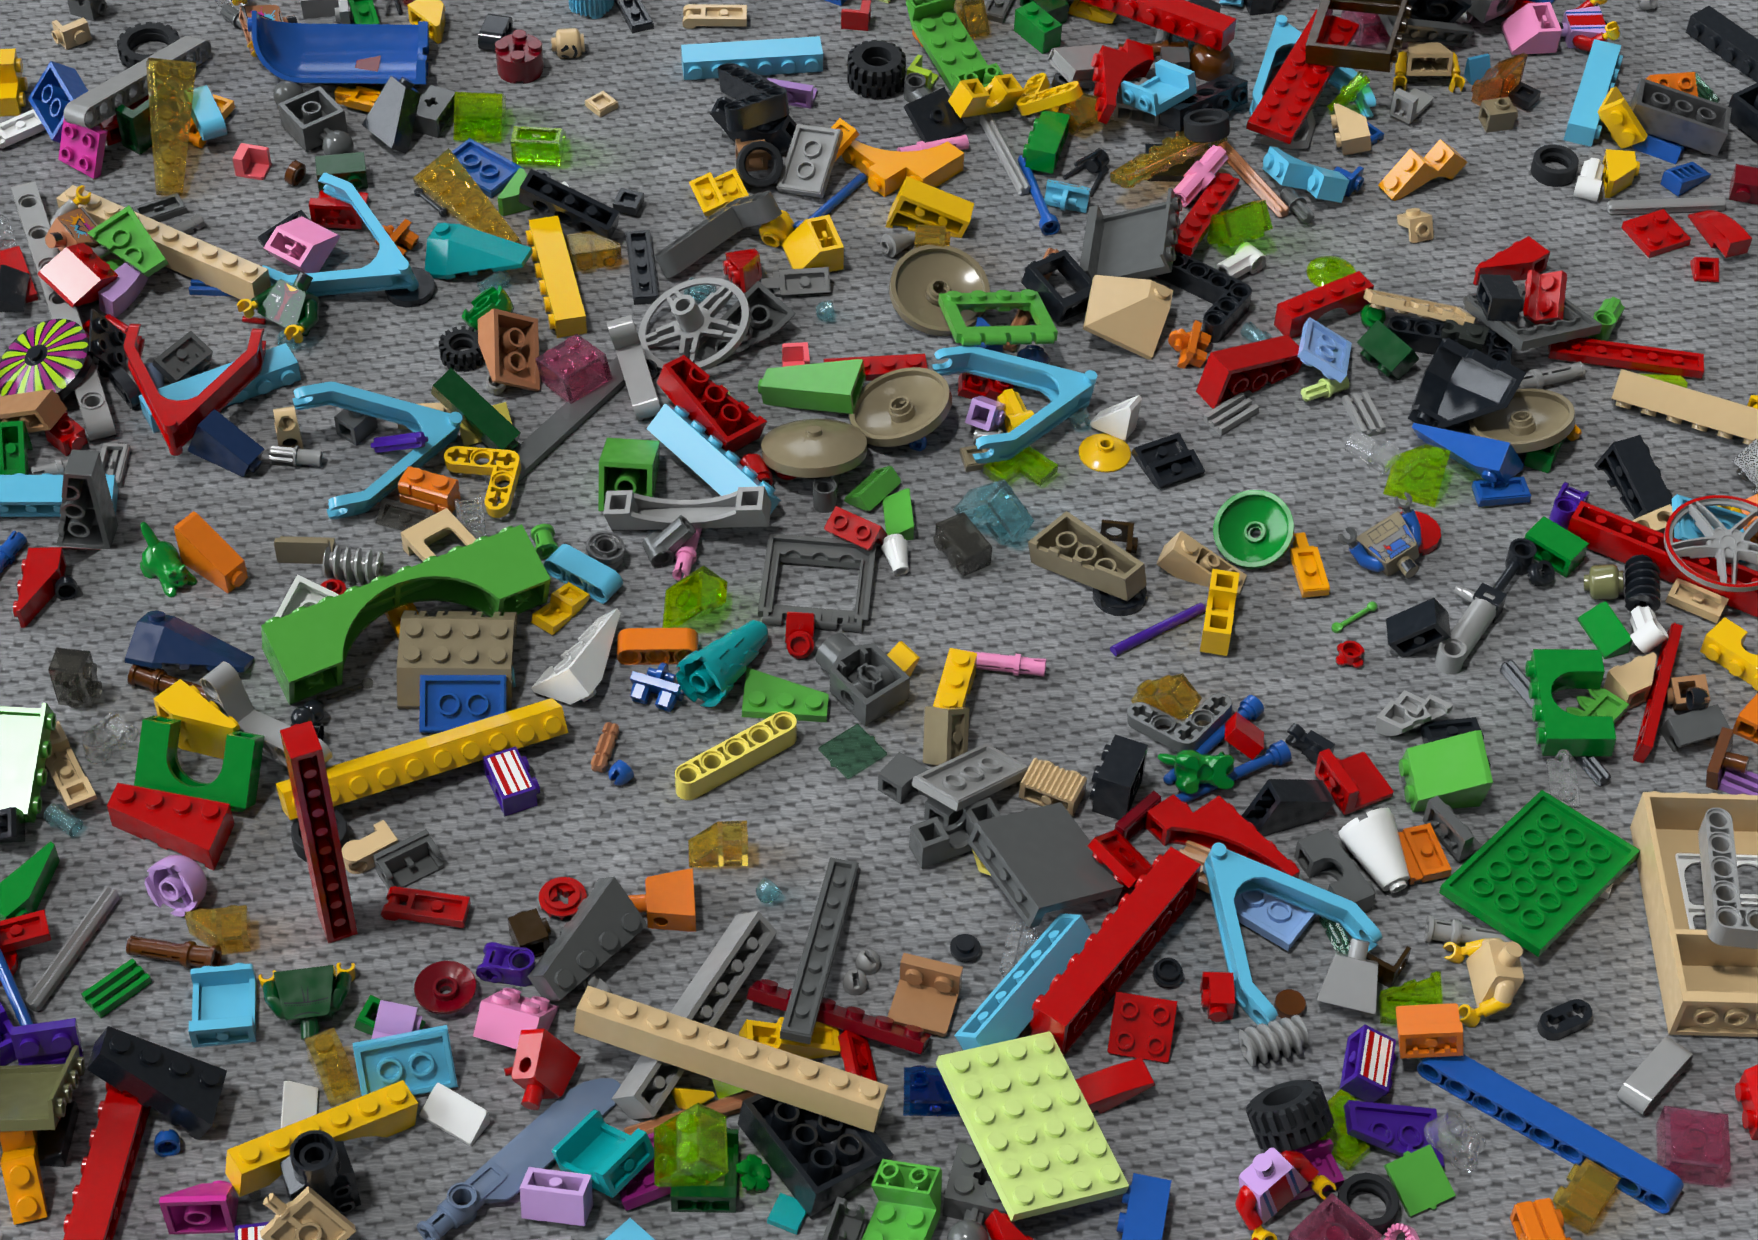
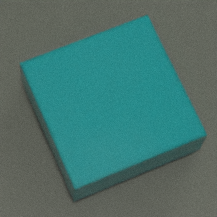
(787, 1214)

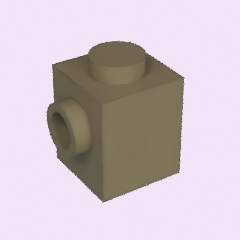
(1497, 114)

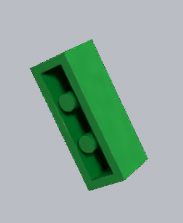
(1046, 141)

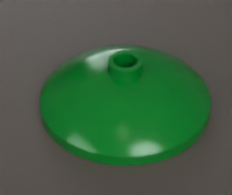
(1249, 513)

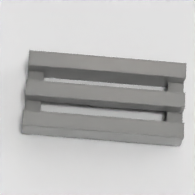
(1365, 398)
(1228, 410)
(126, 449)

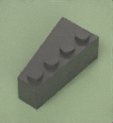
(86, 503)
(593, 935)

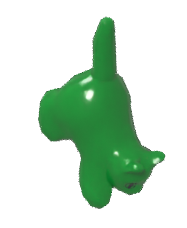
(163, 562)
(1196, 768)

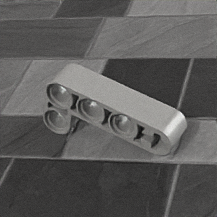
(634, 367)

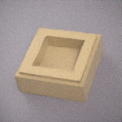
(601, 104)

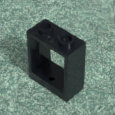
(1058, 307)

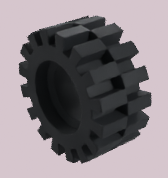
(460, 359)

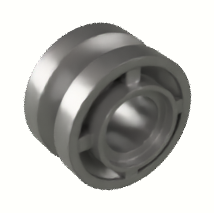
(606, 548)

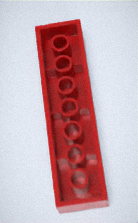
(1116, 949)

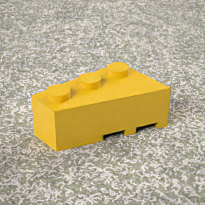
(929, 206)

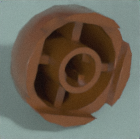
(1211, 63)

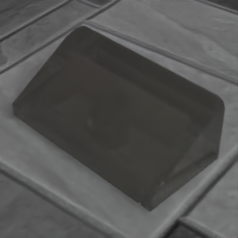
(401, 515)

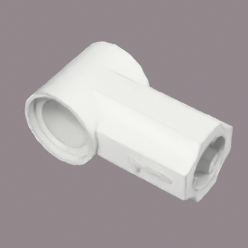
(1589, 181)
(1245, 259)
(1647, 630)

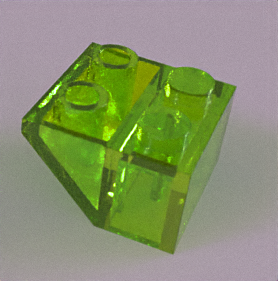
(479, 116)
(537, 145)
(1239, 223)
(691, 1148)

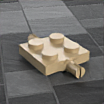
(305, 1219)

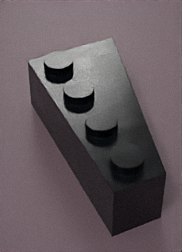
(160, 1078)

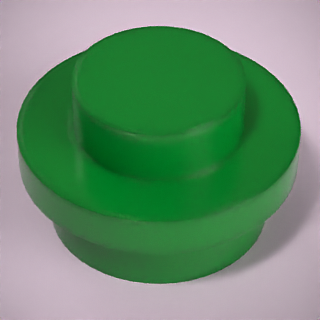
(1370, 315)

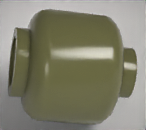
(1604, 582)

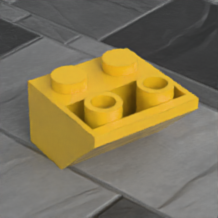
(815, 245)

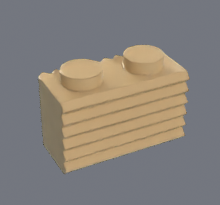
(1049, 785)

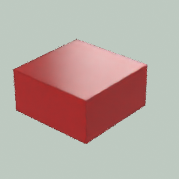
(1244, 736)

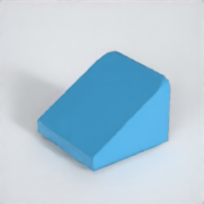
(1476, 67)

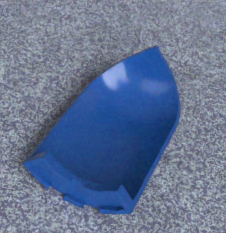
(330, 51)

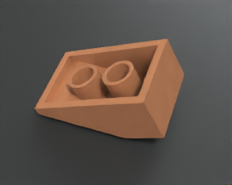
(510, 348)

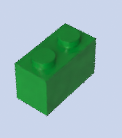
(1037, 27)
(1557, 546)

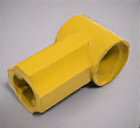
(1015, 409)

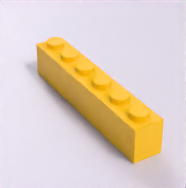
(556, 276)

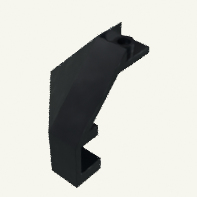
(1463, 386)

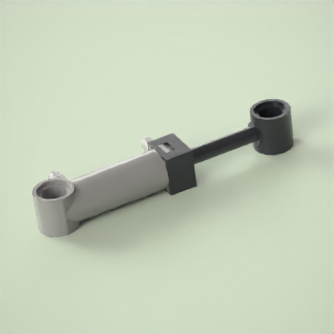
(1484, 608)

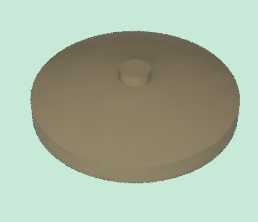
(925, 274)
(902, 406)
(1530, 421)
(814, 448)

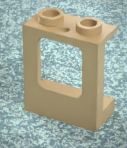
(421, 535)

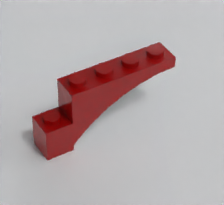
(1114, 67)
(1214, 823)

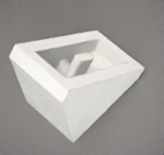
(1119, 419)

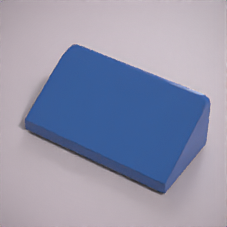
(1660, 148)

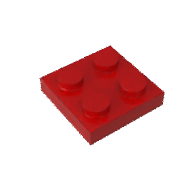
(1656, 233)
(1120, 857)

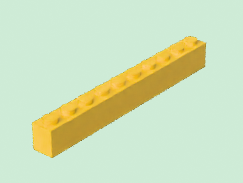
(436, 753)

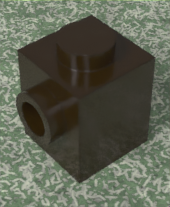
(530, 931)

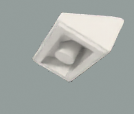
(298, 1102)
(455, 1114)

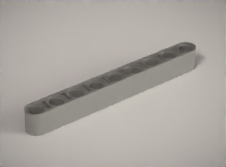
(130, 84)

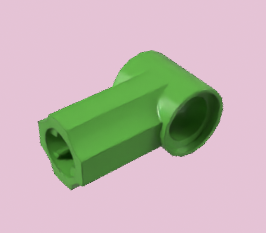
(1608, 316)

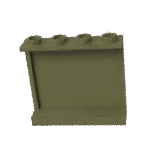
(38, 1094)

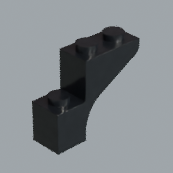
(775, 132)

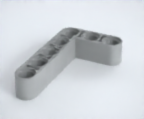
(227, 691)
(1725, 918)

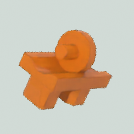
(402, 235)
(1191, 345)

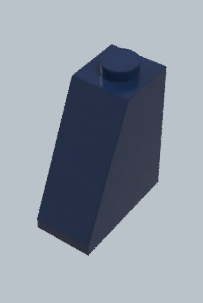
(226, 445)

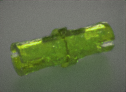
(1349, 92)

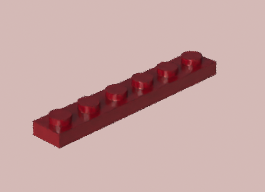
(850, 1018)

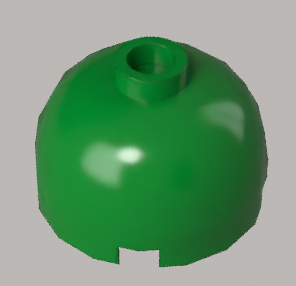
(484, 303)

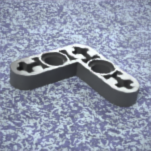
(1146, 719)

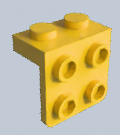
(1621, 120)

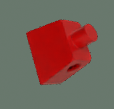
(542, 1066)

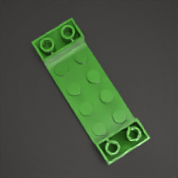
(949, 43)
(907, 1201)

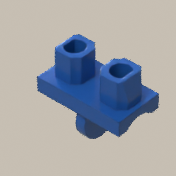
(657, 682)

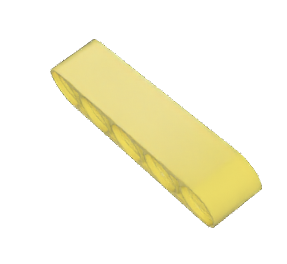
(735, 755)

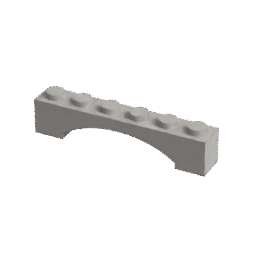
(638, 512)

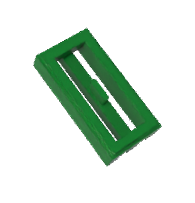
(113, 984)

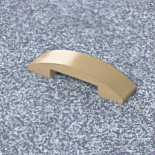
(66, 771)

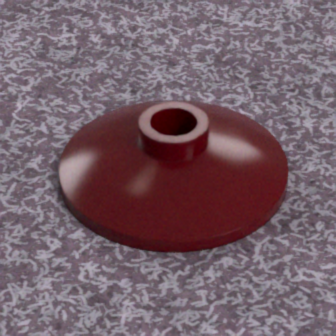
(442, 977)

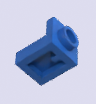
(1355, 179)

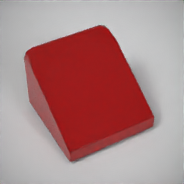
(1705, 269)
(799, 622)

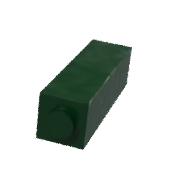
(476, 412)

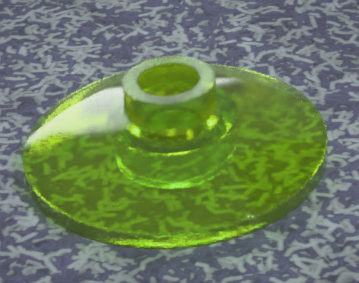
(1328, 269)

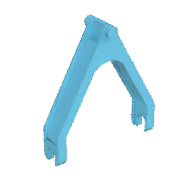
(1280, 45)
(386, 271)
(1064, 387)
(437, 425)
(1233, 874)

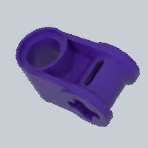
(1566, 504)
(506, 964)

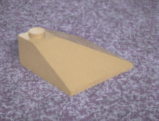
(1128, 312)

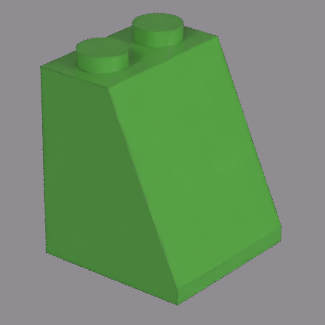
(628, 466)
(1448, 768)

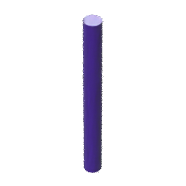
(1158, 629)

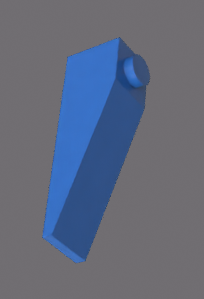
(1482, 455)

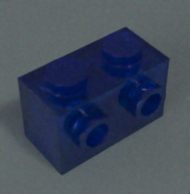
(926, 1093)

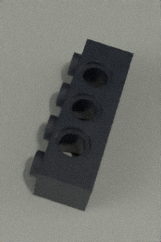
(1220, 93)
(570, 205)

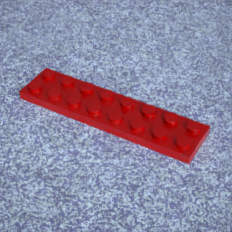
(1298, 85)

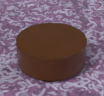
(295, 173)
(1289, 1003)

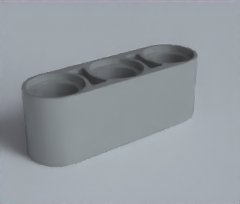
(1655, 1075)

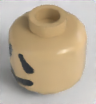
(568, 43)

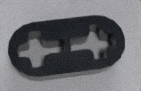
(125, 387)
(1568, 1024)

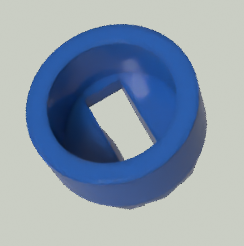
(621, 772)
(160, 1143)

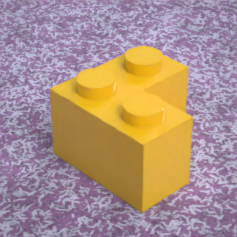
(11, 83)

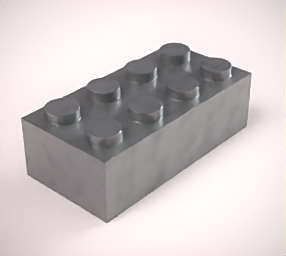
(1681, 117)

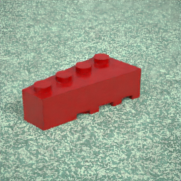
(1247, 368)
(710, 404)
(173, 821)

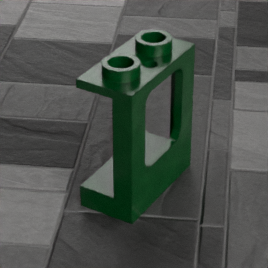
(135, 127)
(711, 1198)

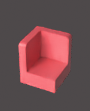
(252, 161)
(795, 354)

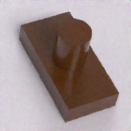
(1724, 759)

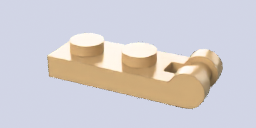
(714, 15)

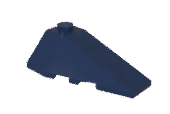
(173, 641)

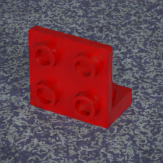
(335, 213)
(1352, 781)
(1142, 1027)

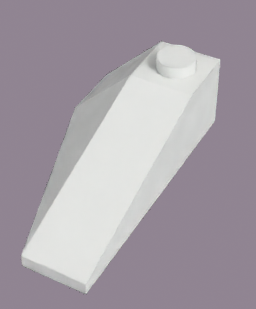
(581, 665)

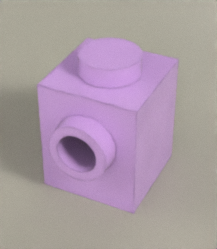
(985, 413)

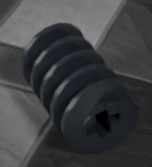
(1642, 583)

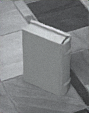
(1074, 62)

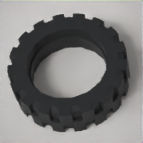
(141, 34)

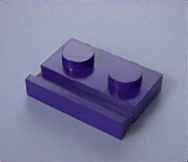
(46, 1042)

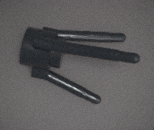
(1094, 163)

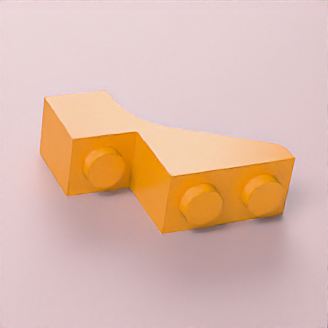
(1416, 170)
(23, 1175)

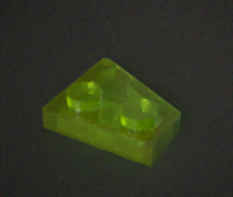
(1410, 993)

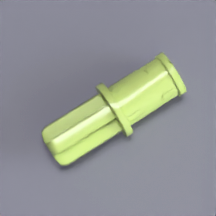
(1324, 388)

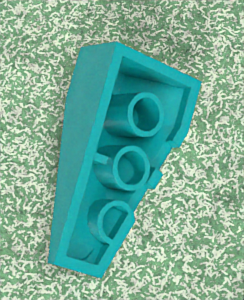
(464, 249)

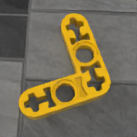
(1039, 97)
(498, 473)

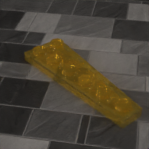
(170, 116)
(1159, 159)
(457, 192)

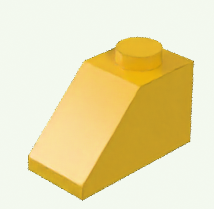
(431, 11)
(1618, 171)

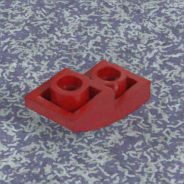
(974, 386)

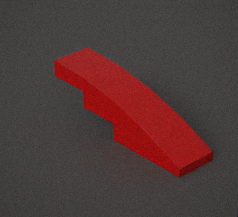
(1115, 1084)

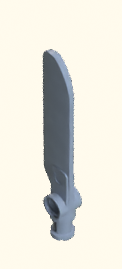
(504, 1172)

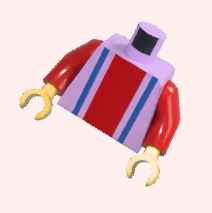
(1585, 24)
(1273, 1183)

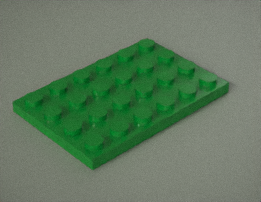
(1539, 872)

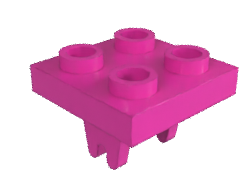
(83, 148)

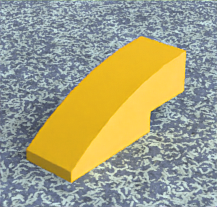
(823, 1042)

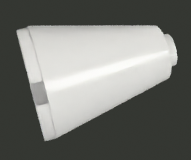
(1378, 848)

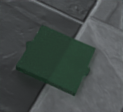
(852, 751)

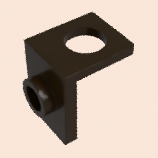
(1126, 536)
(1387, 973)

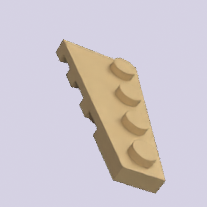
(1422, 308)

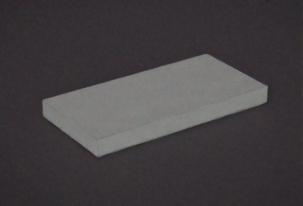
(970, 777)

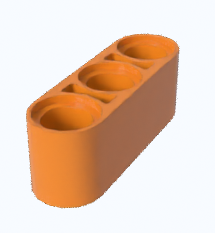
(655, 645)

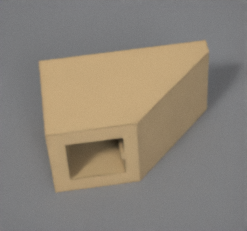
(1352, 129)
(1632, 680)

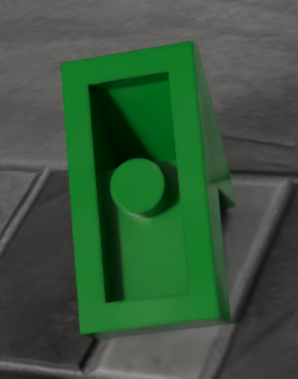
(14, 447)

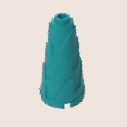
(716, 667)

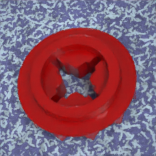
(566, 887)

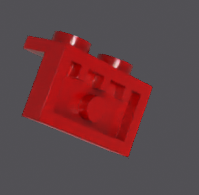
(1544, 296)
(854, 529)

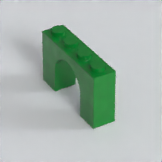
(1557, 729)
(160, 768)

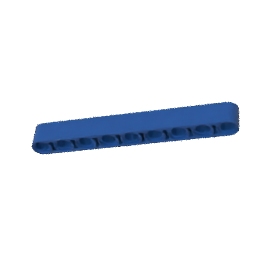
(1552, 1128)

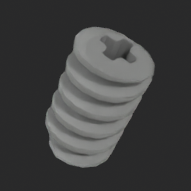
(352, 566)
(1272, 1039)

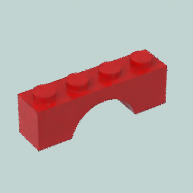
(1341, 293)

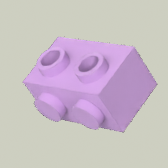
(559, 1199)

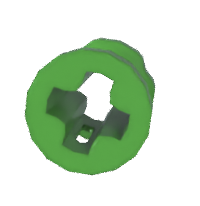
(544, 540)

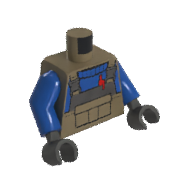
(1389, 544)

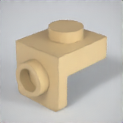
(71, 34)
(1418, 224)

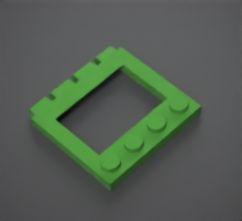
(979, 301)

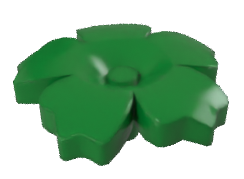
(754, 1173)

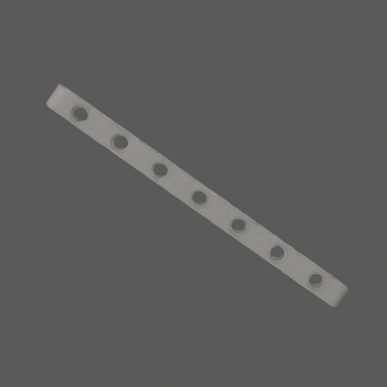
(35, 227)

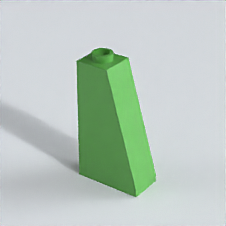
(815, 386)

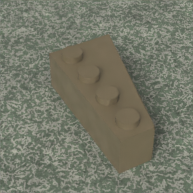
(1087, 557)

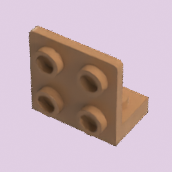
(926, 994)

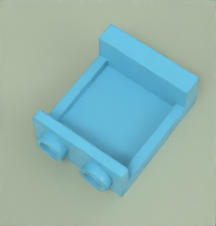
(1161, 92)
(223, 1005)

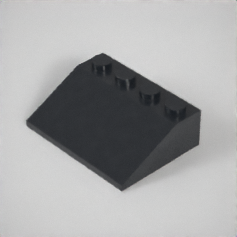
(810, 1151)

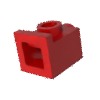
(66, 435)
(1218, 995)

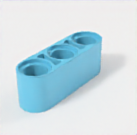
(207, 114)
(584, 572)

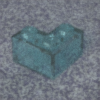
(998, 510)

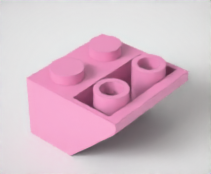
(1532, 29)
(302, 244)
(507, 1013)

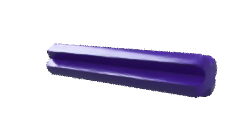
(399, 442)

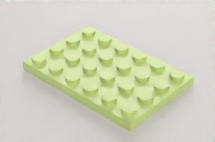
(1031, 1126)

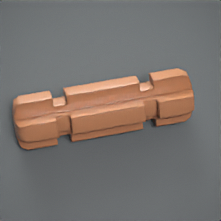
(605, 747)

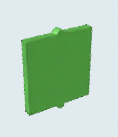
(1419, 1180)

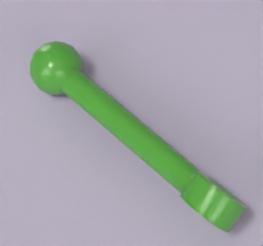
(1337, 627)

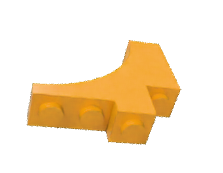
(889, 169)

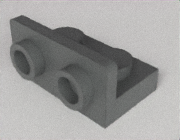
(184, 358)
(1450, 830)

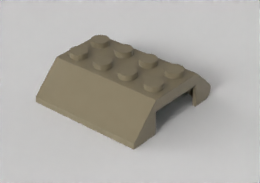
(453, 646)

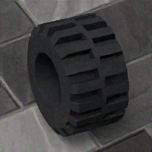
(876, 69)
(1290, 1115)

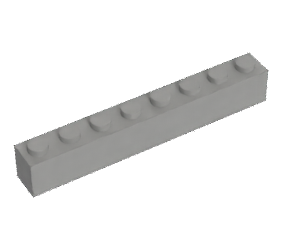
(702, 1002)

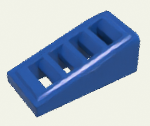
(1683, 178)

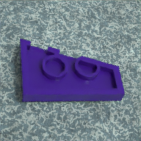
(1390, 1126)

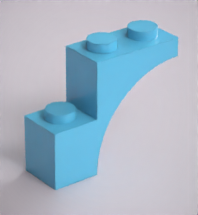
(1294, 173)

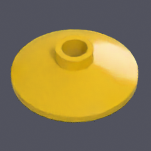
(1104, 453)

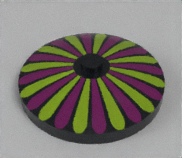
(46, 358)

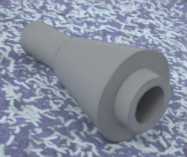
(895, 243)

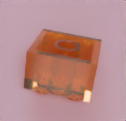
(1500, 79)

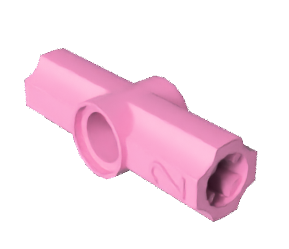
(1200, 174)

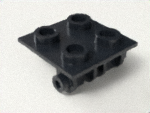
(106, 344)

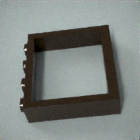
(1354, 56)

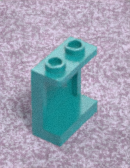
(604, 1153)

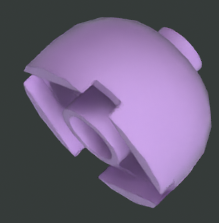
(176, 878)

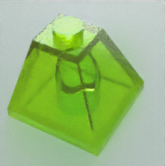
(1419, 474)
(693, 597)

